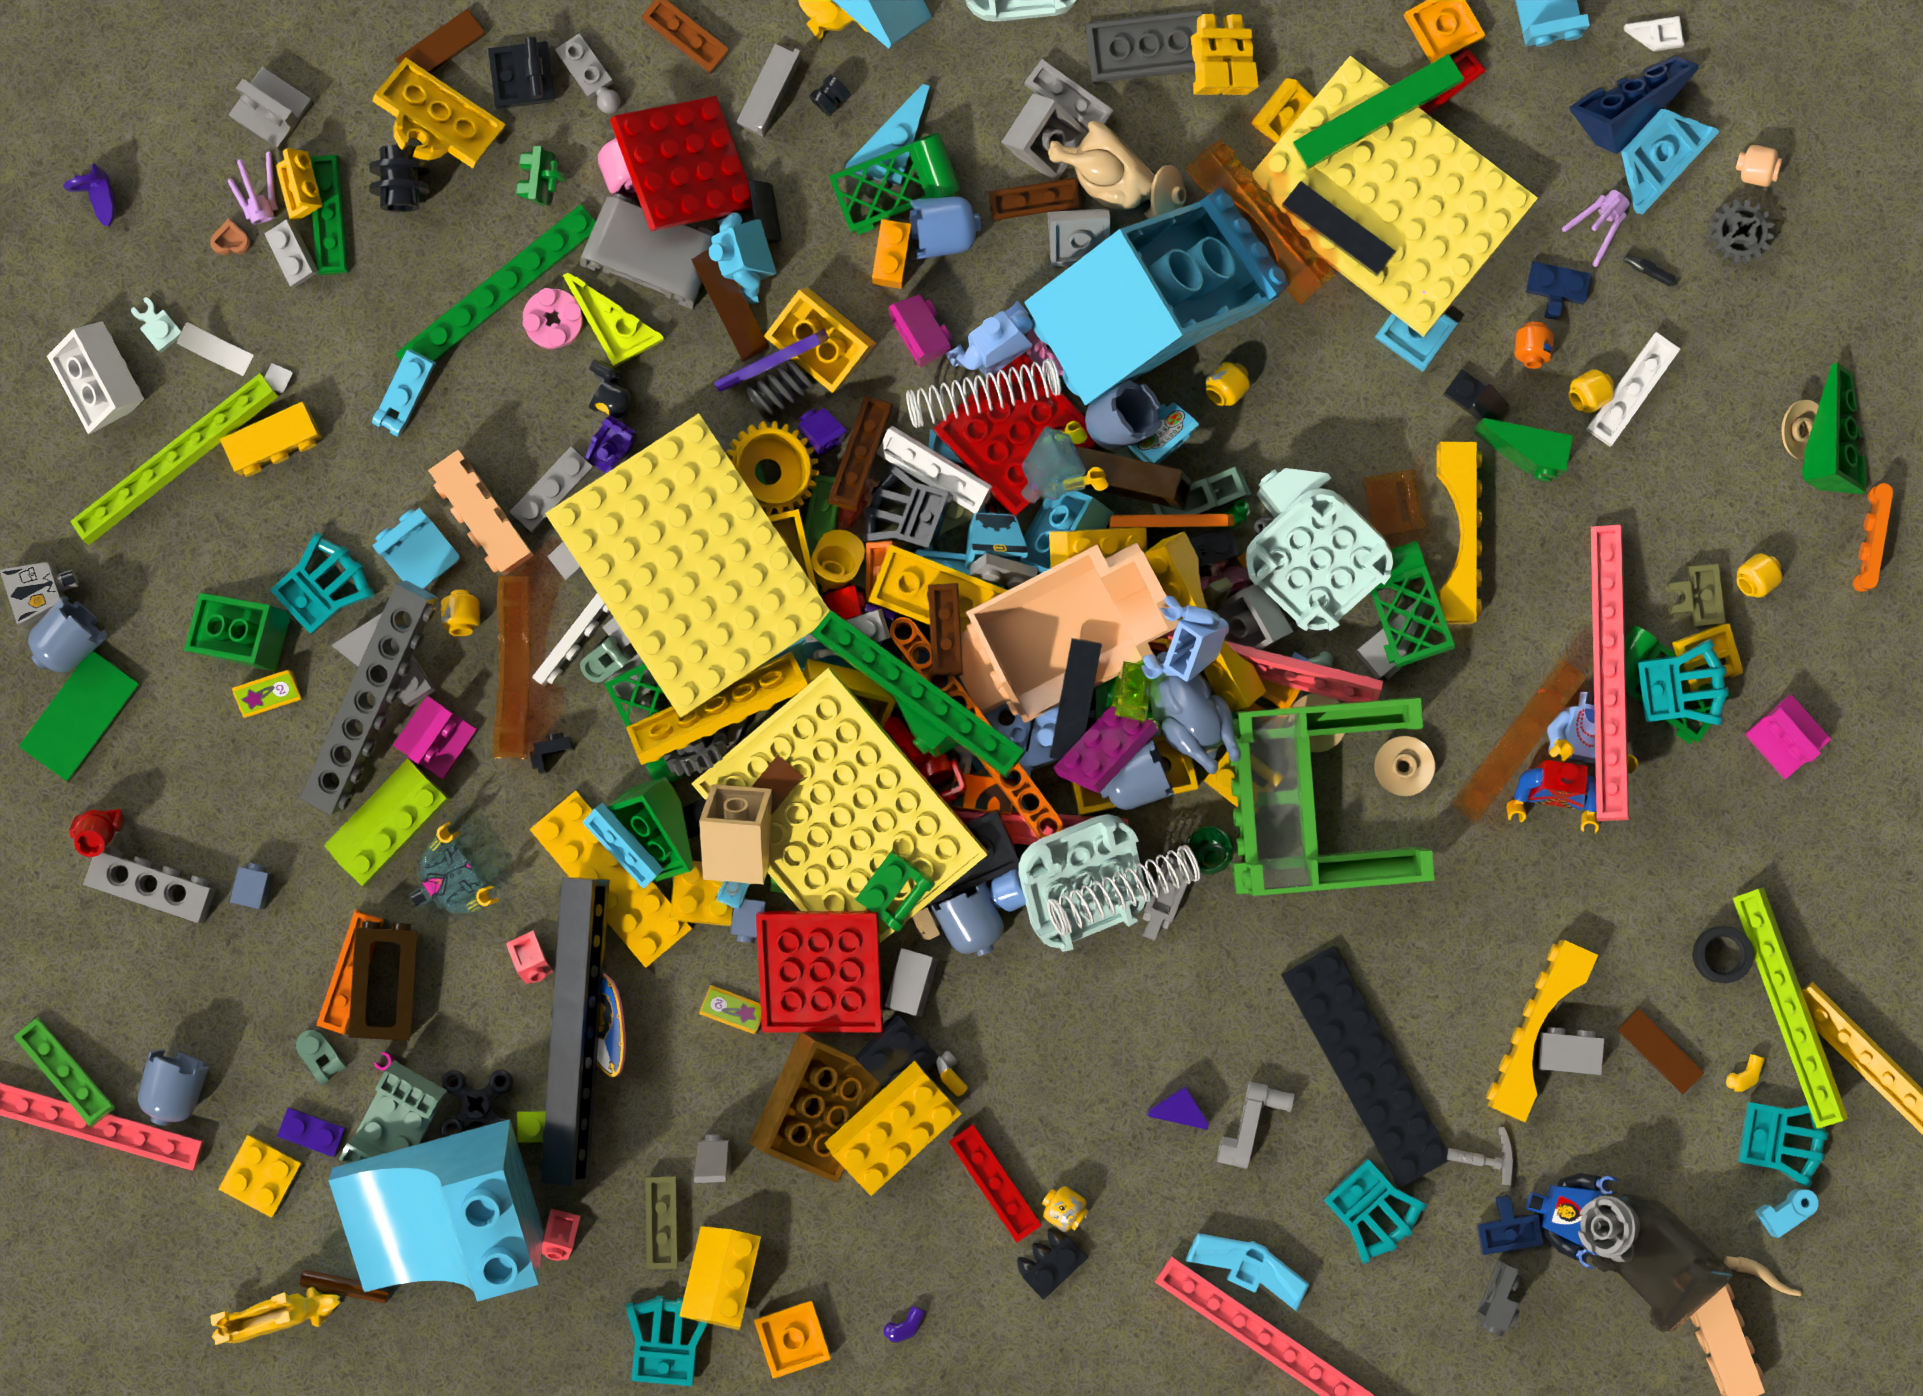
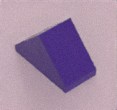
(1179, 1108)

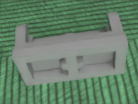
(911, 982)

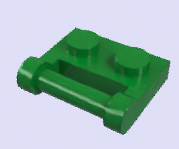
(887, 883)

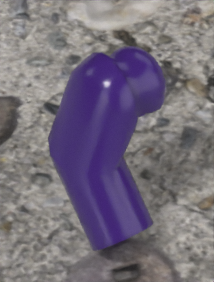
(906, 1329)

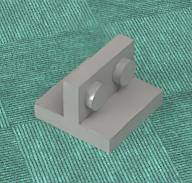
(269, 107)
(1076, 234)

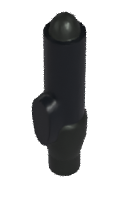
(1650, 269)

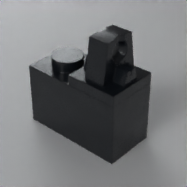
(1214, 547)

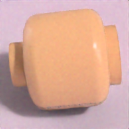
(1759, 165)

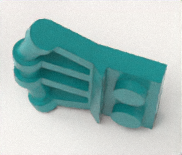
(307, 599)
(1663, 689)
(1764, 1138)
(1359, 1196)
(659, 1360)

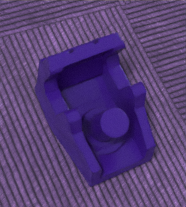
(610, 444)

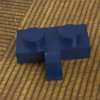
(1557, 285)
(1509, 1231)

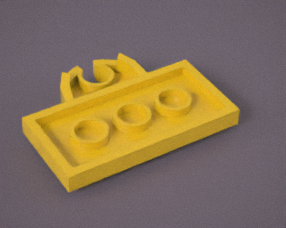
(436, 116)

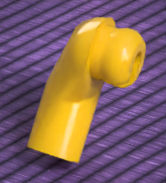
(1747, 1078)

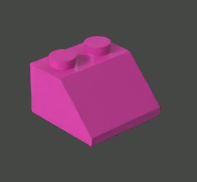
(919, 329)

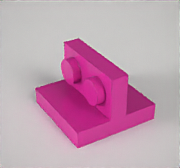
(435, 737)
(1788, 737)

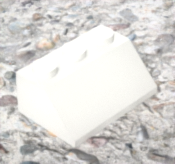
(95, 376)

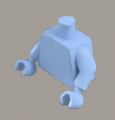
(995, 342)
(1193, 644)

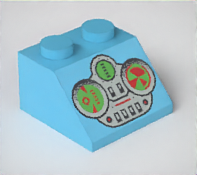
(1174, 430)

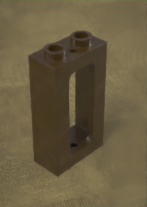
(1139, 479)
(363, 938)

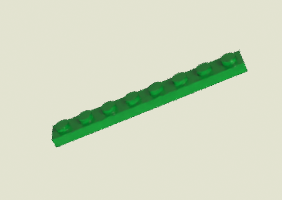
(503, 286)
(918, 693)

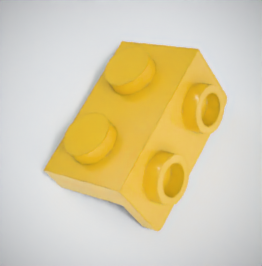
(298, 184)

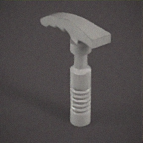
(1504, 1163)

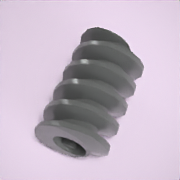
(778, 388)

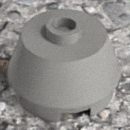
(1608, 1226)

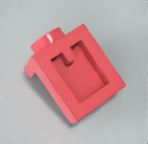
(529, 958)
(559, 1234)

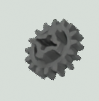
(1734, 222)
(698, 754)

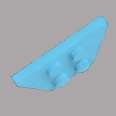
(1662, 154)

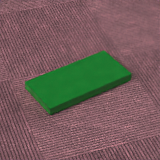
(79, 715)

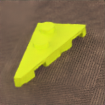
(617, 330)

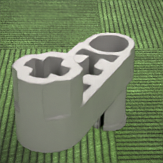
(1238, 1150)

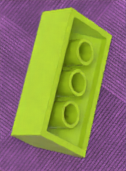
(386, 823)

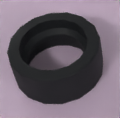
(1741, 940)

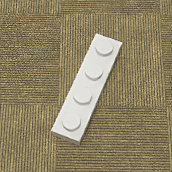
(1633, 389)
(934, 469)
(568, 645)

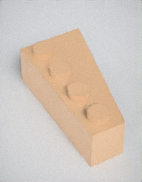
(481, 513)
(1729, 1349)

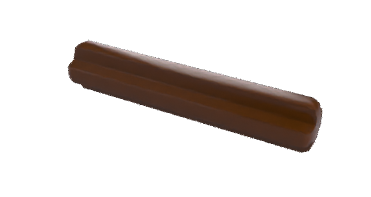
(342, 1286)

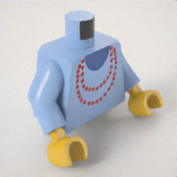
(1574, 733)

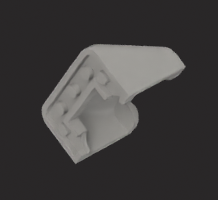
(652, 259)

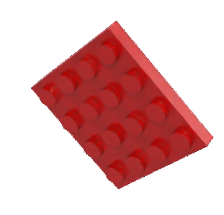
(682, 162)
(1001, 439)
(819, 971)

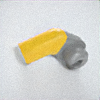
(948, 1076)

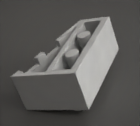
(413, 686)

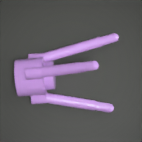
(259, 208)
(1611, 208)

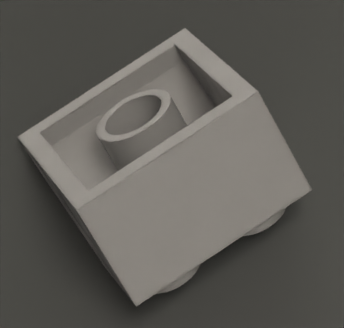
(1036, 127)
(1254, 618)

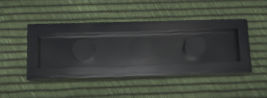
(1338, 228)
(1075, 695)

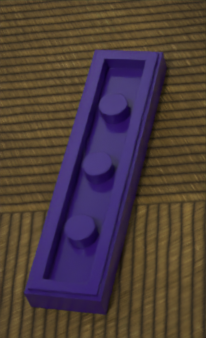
(771, 360)

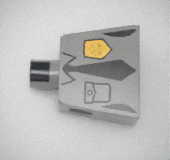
(35, 589)

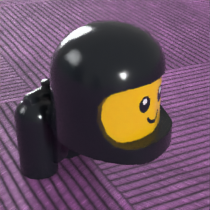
(609, 396)

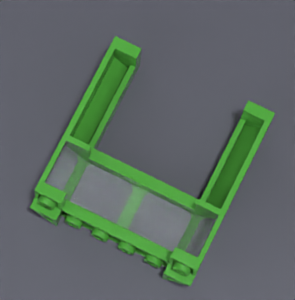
(1279, 808)

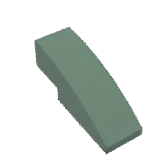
(1211, 493)

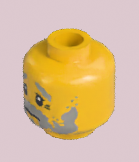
(1227, 384)
(460, 613)
(1064, 1208)

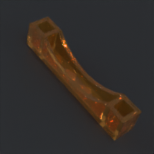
(1295, 256)
(514, 632)
(1518, 740)

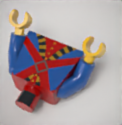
(1557, 785)

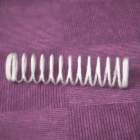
(915, 408)
(1065, 922)

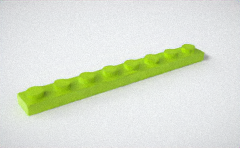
(173, 459)
(1790, 1008)

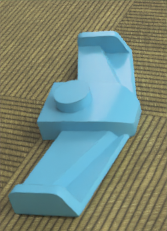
(1249, 1266)

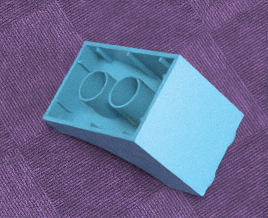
(1143, 300)
(443, 1214)

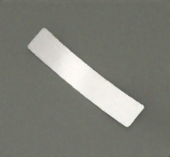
(228, 355)

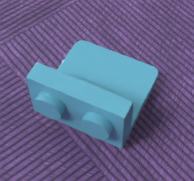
(1550, 21)
(416, 549)

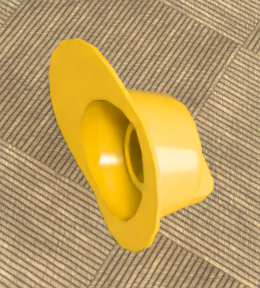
(837, 559)

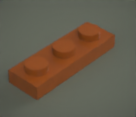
(685, 34)

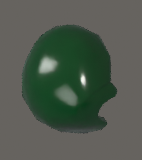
(1211, 849)

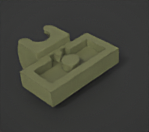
(1700, 595)

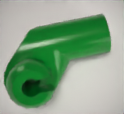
(1239, 510)

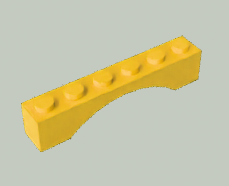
(1458, 472)
(1178, 574)
(1516, 1088)

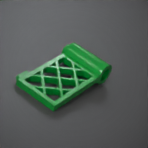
(932, 168)
(1406, 566)
(1644, 646)
(657, 768)

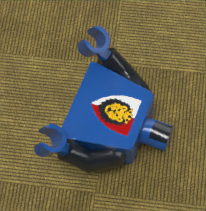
(1562, 1209)

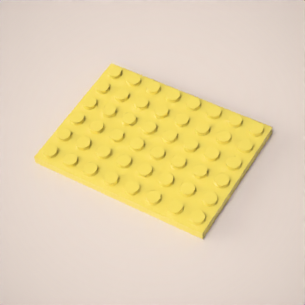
(1411, 189)
(689, 565)
(849, 806)

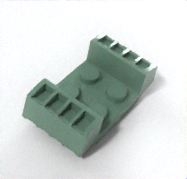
(397, 1114)

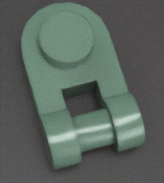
(597, 665)
(311, 1047)

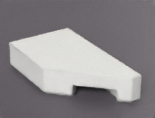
(1658, 33)

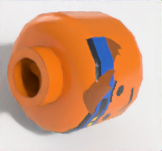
(1534, 344)

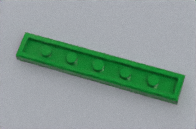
(1378, 111)

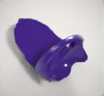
(99, 190)

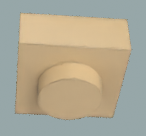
(926, 923)

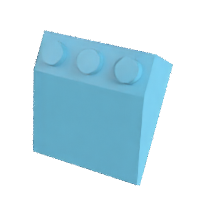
(887, 19)

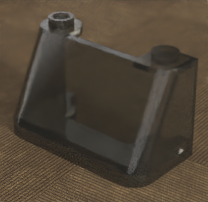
(1668, 1265)

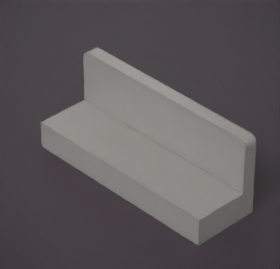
(769, 90)

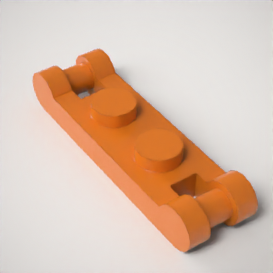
(1876, 527)

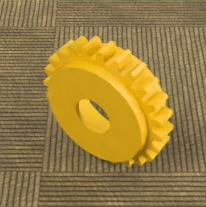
(787, 453)

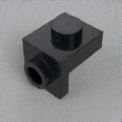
(554, 744)

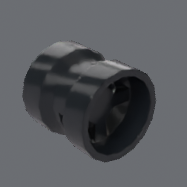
(829, 95)

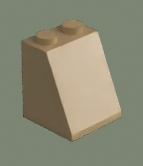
(736, 834)

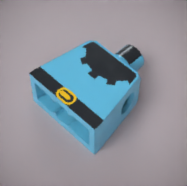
(995, 535)

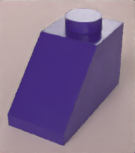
(821, 430)

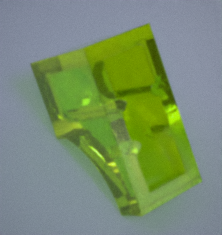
(1131, 692)

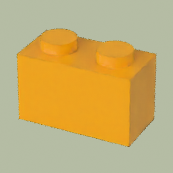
(891, 254)

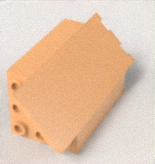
(1023, 636)

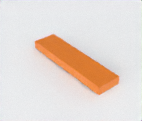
(1172, 520)
(336, 1006)

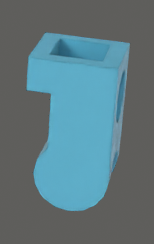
(1788, 1214)

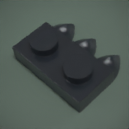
(1052, 1264)

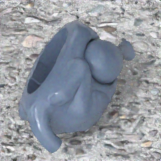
(1193, 718)

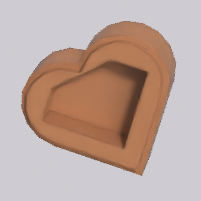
(230, 239)

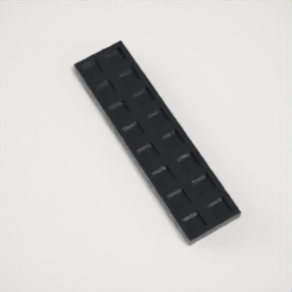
(1366, 1066)

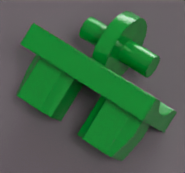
(543, 176)

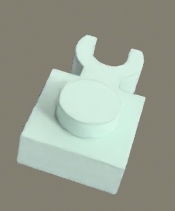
(159, 327)

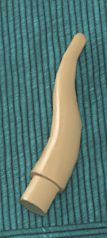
(1753, 1267)

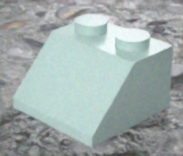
(1283, 488)

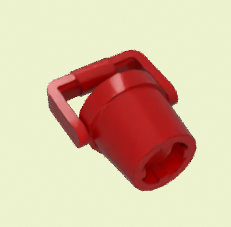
(941, 769)
(95, 830)

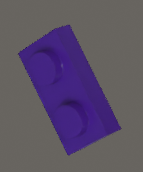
(311, 1132)

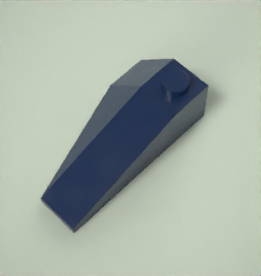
(1621, 113)

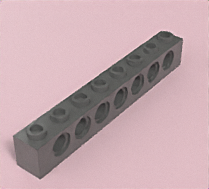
(320, 789)

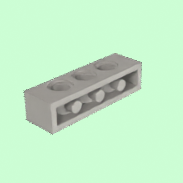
(103, 877)

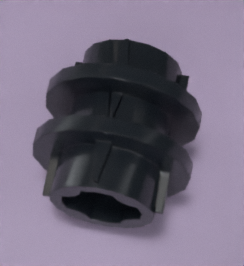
(399, 179)

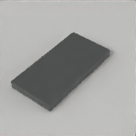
(1141, 46)

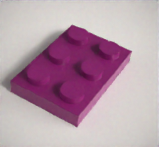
(1104, 750)

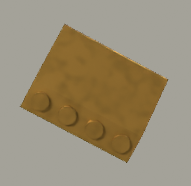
(810, 1103)

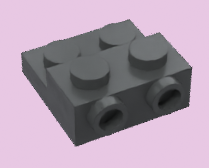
(1496, 1308)

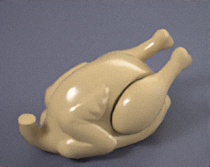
(1107, 169)

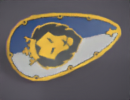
(611, 1030)

